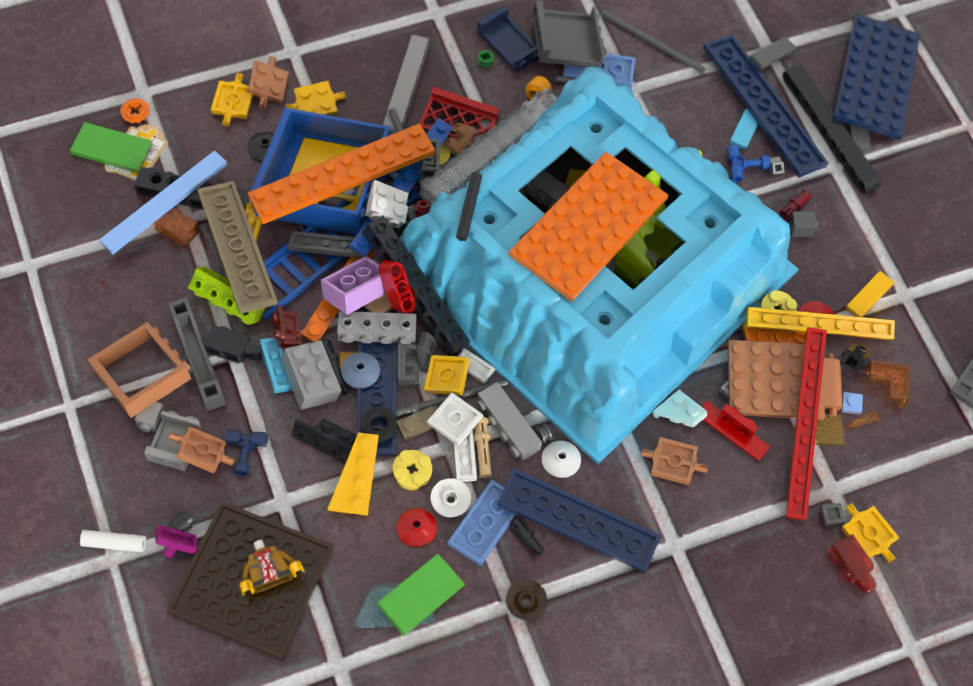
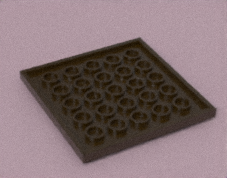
(211, 585)

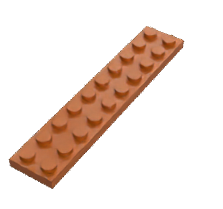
(341, 173)

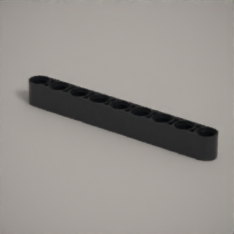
(831, 129)

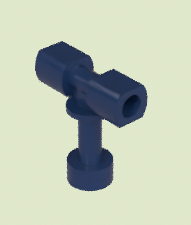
(245, 443)

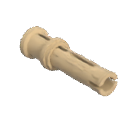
(482, 438)

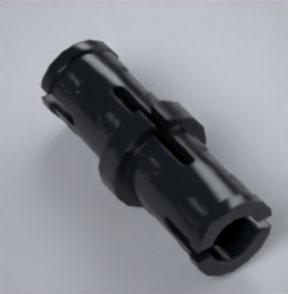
(527, 537)

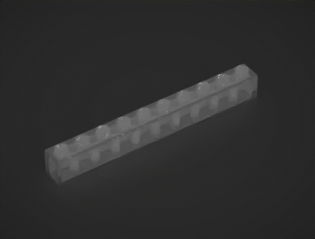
(486, 149)

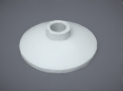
(561, 467)
(450, 489)

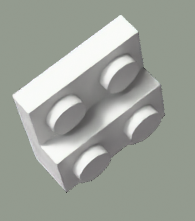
(387, 202)

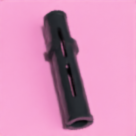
(333, 358)

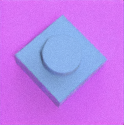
(852, 403)

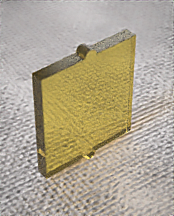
(830, 431)

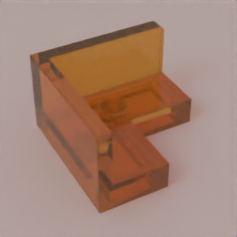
(897, 378)

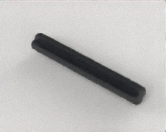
(469, 206)

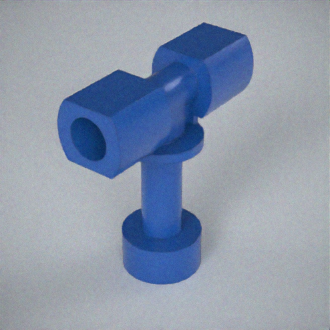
(739, 163)

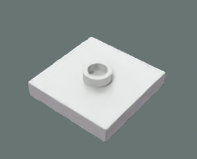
(455, 419)

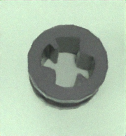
(543, 433)

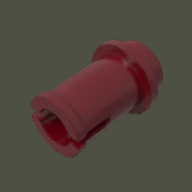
(422, 208)

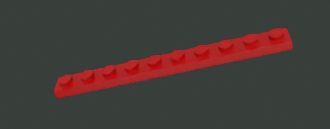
(806, 424)

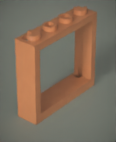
(155, 390)

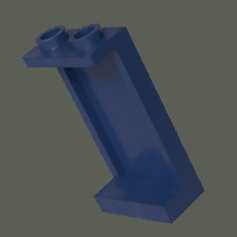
(507, 39)

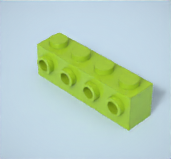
(216, 288)

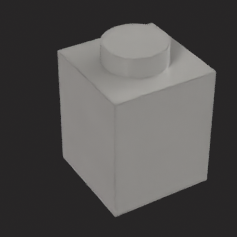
(150, 418)

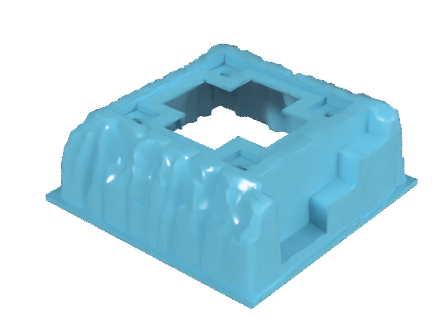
(554, 351)

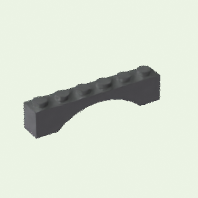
(196, 354)

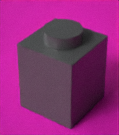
(803, 224)

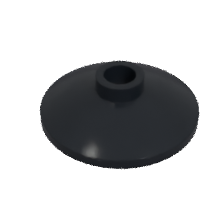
(256, 145)

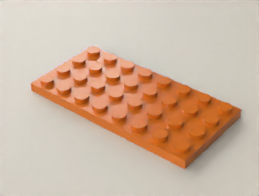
(588, 226)

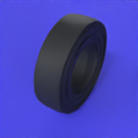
(379, 412)

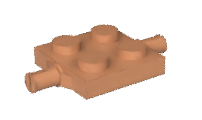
(267, 82)
(201, 449)
(674, 461)

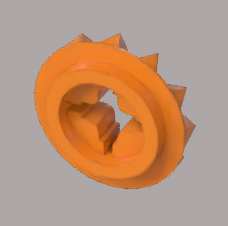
(135, 104)

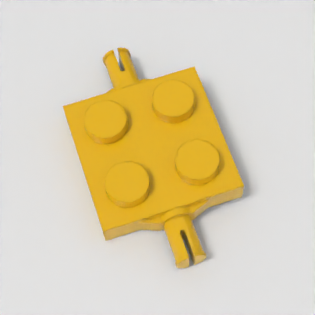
(317, 99)
(232, 100)
(871, 531)

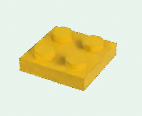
(446, 375)

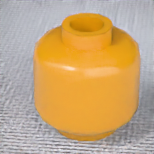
(537, 84)

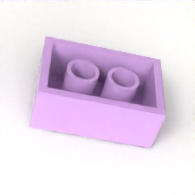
(353, 285)

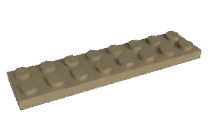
(237, 247)

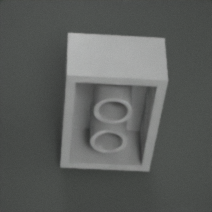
(310, 375)

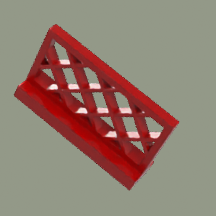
(462, 104)

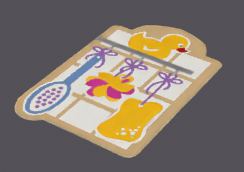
(147, 132)

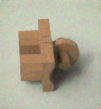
(463, 139)

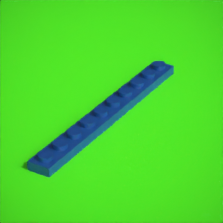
(405, 182)

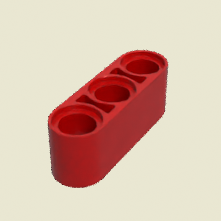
(397, 286)

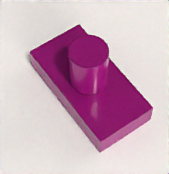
(175, 540)

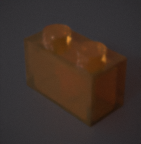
(177, 227)

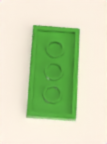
(111, 147)
(420, 594)

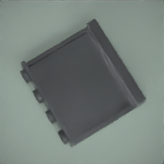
(568, 37)

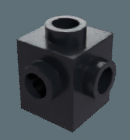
(855, 358)

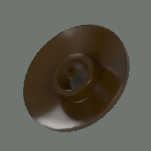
(528, 590)

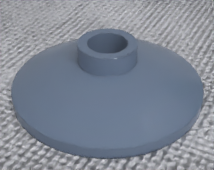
(360, 377)

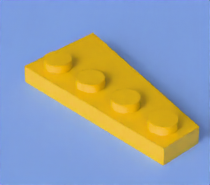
(356, 480)

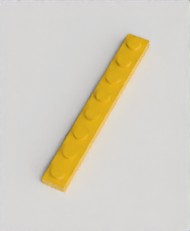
(834, 324)

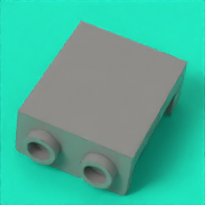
(164, 450)

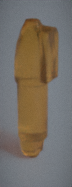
(867, 418)

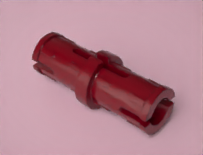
(795, 204)

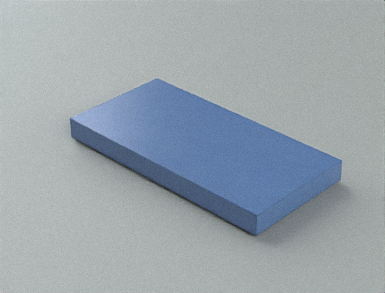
(617, 66)
(482, 526)

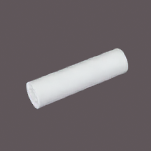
(113, 541)

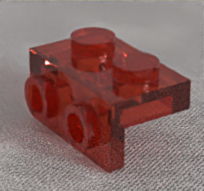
(286, 328)

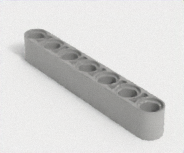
(407, 80)

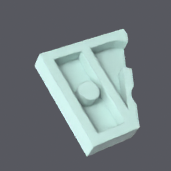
(681, 410)

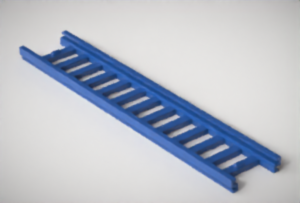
(281, 255)

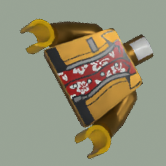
(267, 568)

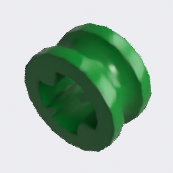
(485, 54)

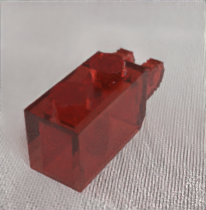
(853, 563)

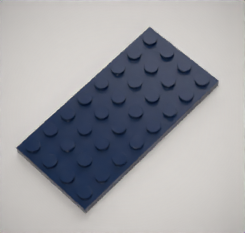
(877, 76)

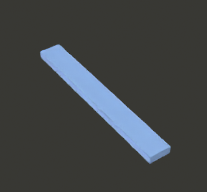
(163, 202)

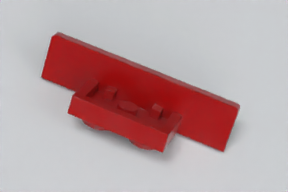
(736, 429)

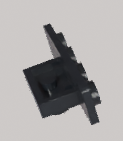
(326, 437)

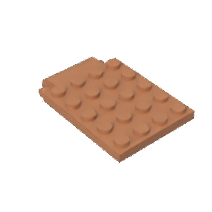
(768, 377)

